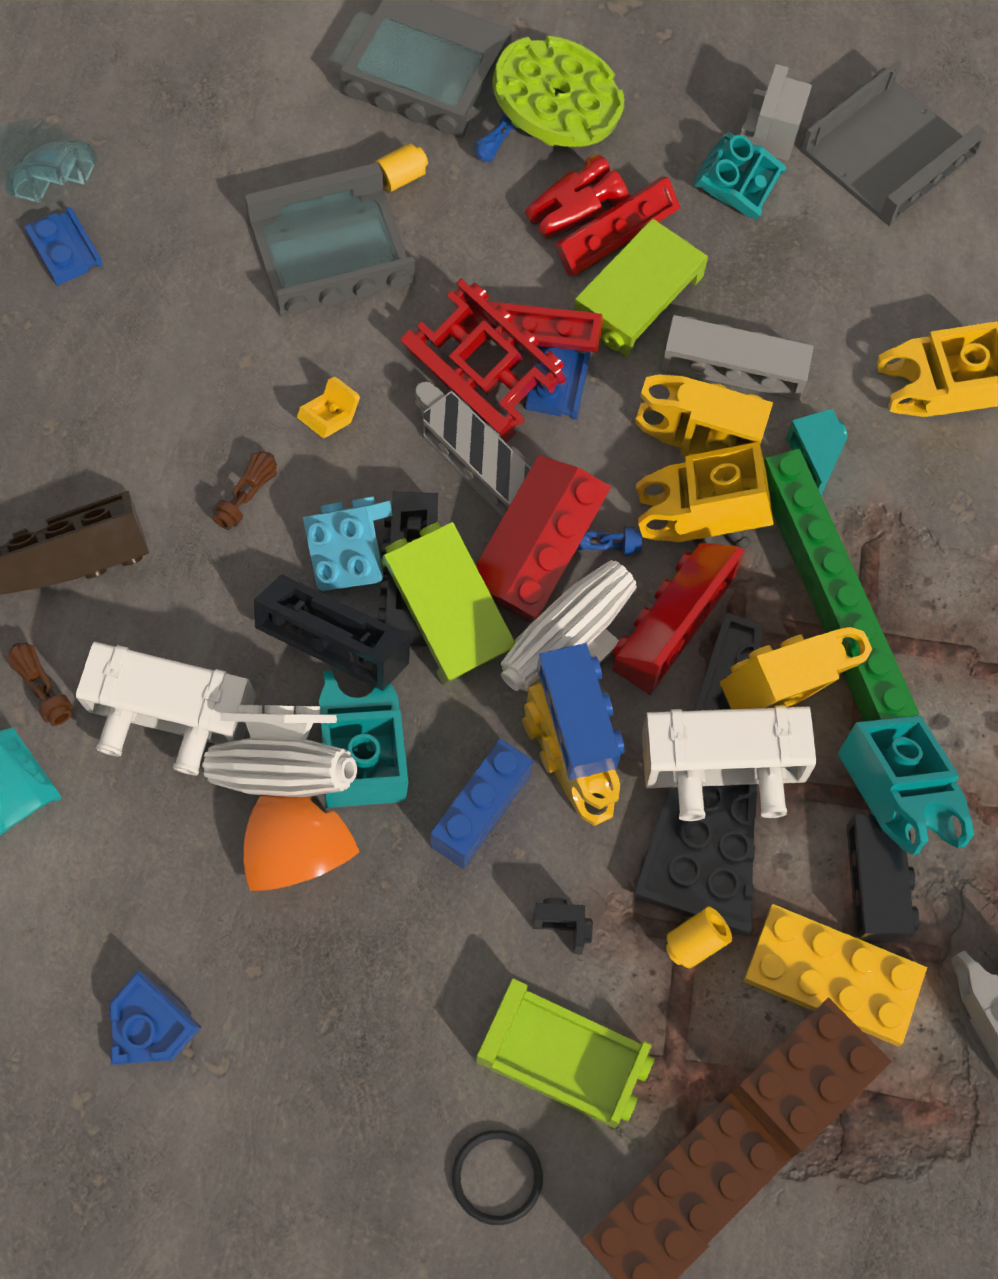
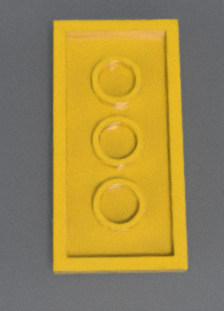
(815, 962)

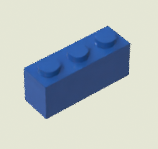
(580, 711)
(481, 803)

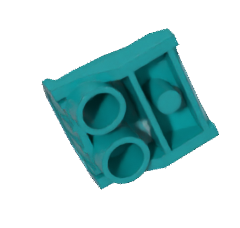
(739, 174)
(22, 782)

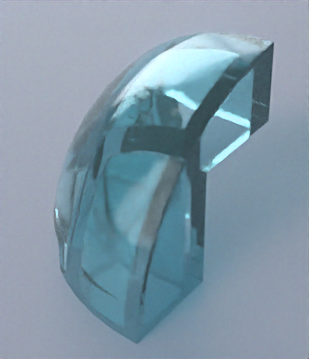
(50, 163)

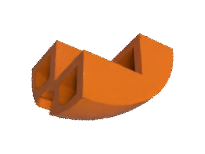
(293, 842)

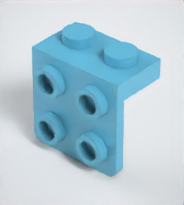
(345, 543)

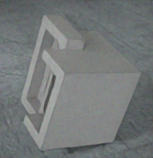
(777, 114)

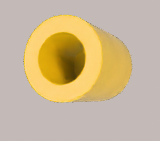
(402, 166)
(698, 938)

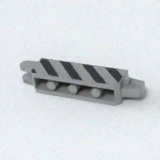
(471, 446)

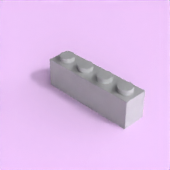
(737, 357)

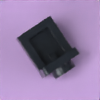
(558, 915)

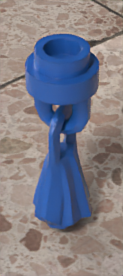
(489, 145)
(630, 543)

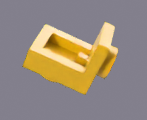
(330, 410)

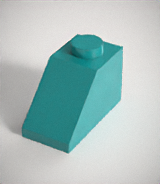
(820, 442)

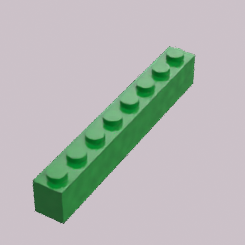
(834, 586)

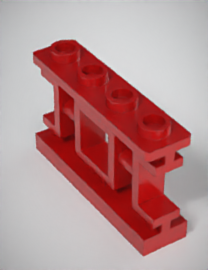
(464, 378)

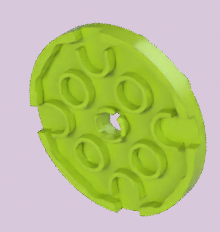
(526, 85)

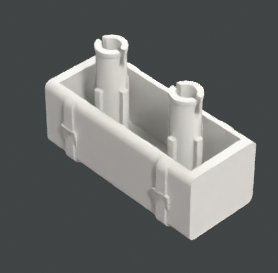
(161, 696)
(728, 749)

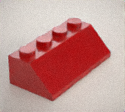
(539, 535)
(676, 615)

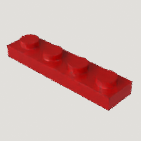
(616, 226)
(548, 325)

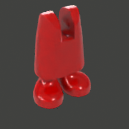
(573, 200)

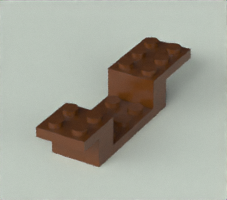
(737, 1149)

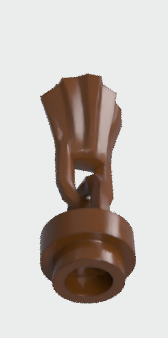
(258, 472)
(25, 662)

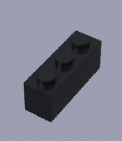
(880, 884)

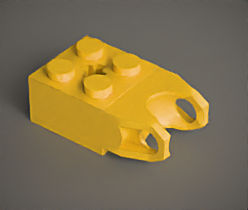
(947, 370)
(703, 415)
(708, 495)
(792, 671)
(580, 790)

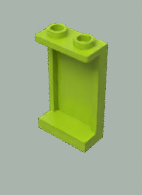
(641, 284)
(448, 600)
(565, 1056)

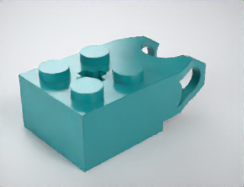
(368, 730)
(907, 781)

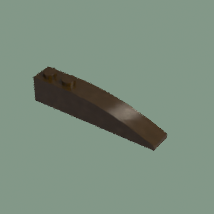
(74, 545)

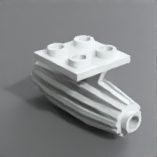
(571, 620)
(278, 755)

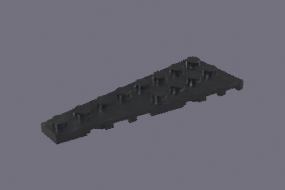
(709, 858)

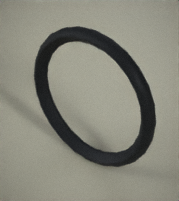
(537, 1186)

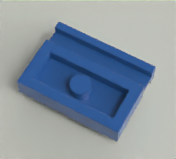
(63, 246)
(565, 397)

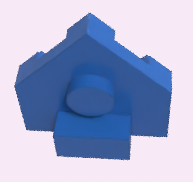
(148, 1023)

